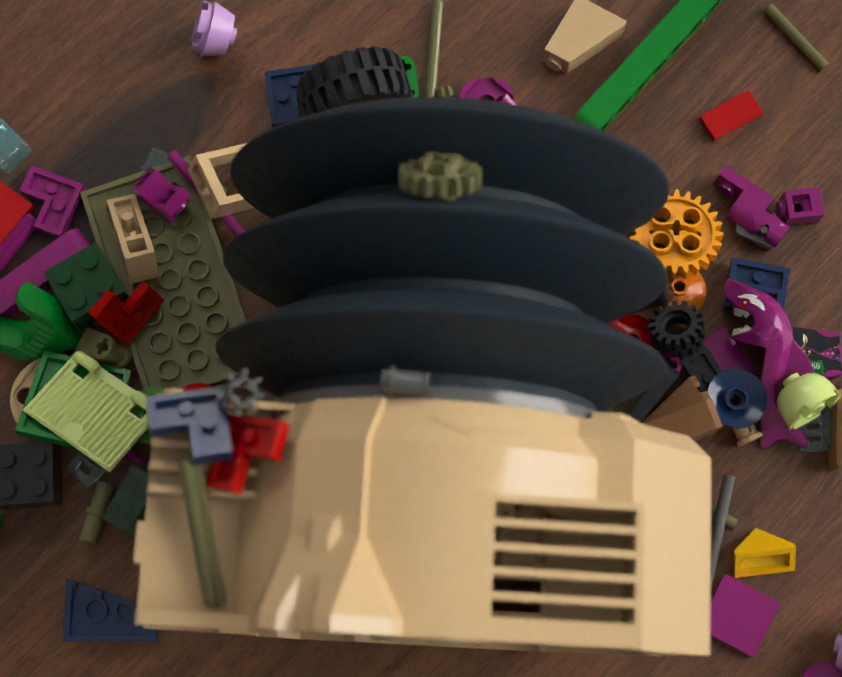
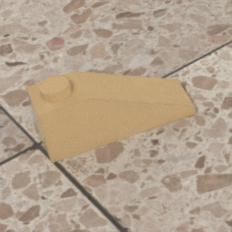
(133, 238)

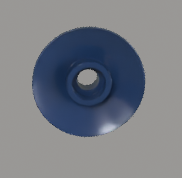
(747, 389)

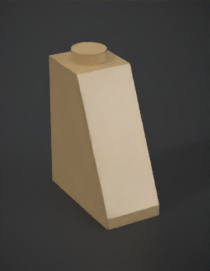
(582, 35)

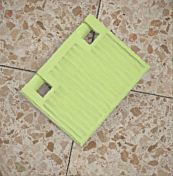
(91, 411)

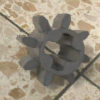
(250, 384)

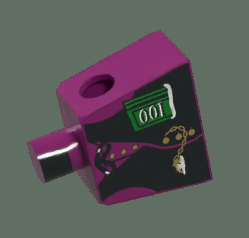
(822, 350)

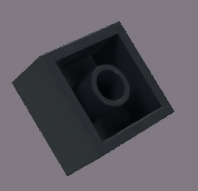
(30, 475)

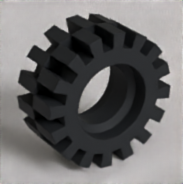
(681, 342)

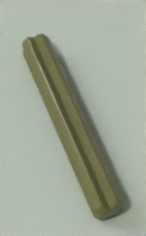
(202, 532)

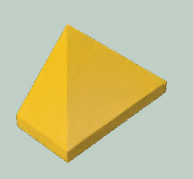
(763, 554)

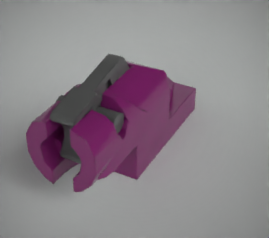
(749, 210)

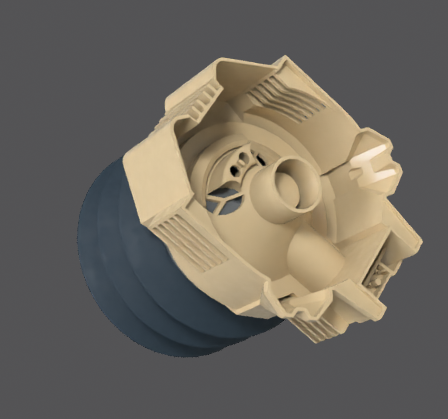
(509, 469)

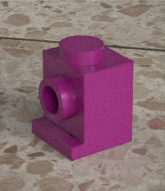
(808, 202)

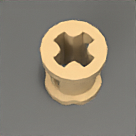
(746, 435)

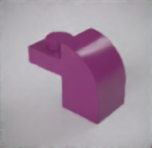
(160, 194)

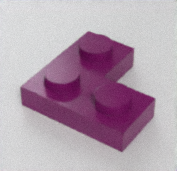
(59, 196)

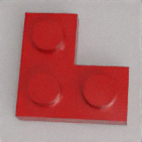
(126, 318)
(249, 439)

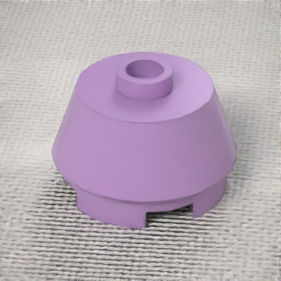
(213, 30)

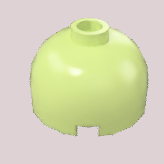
(805, 398)

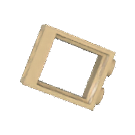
(209, 186)

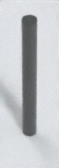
(720, 519)

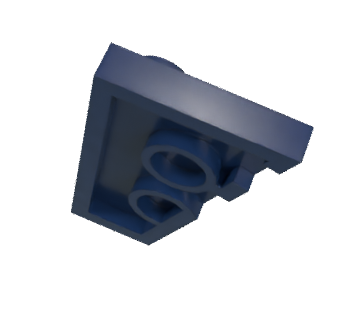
(101, 617)

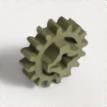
(440, 176)

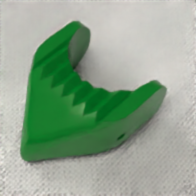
(47, 330)

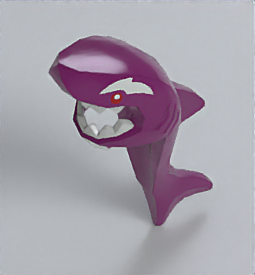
(782, 354)

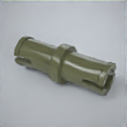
(93, 521)

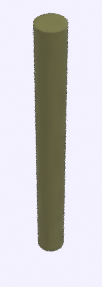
(434, 48)

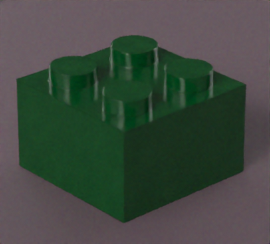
(83, 281)

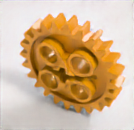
(675, 256)

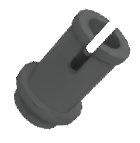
(405, 382)

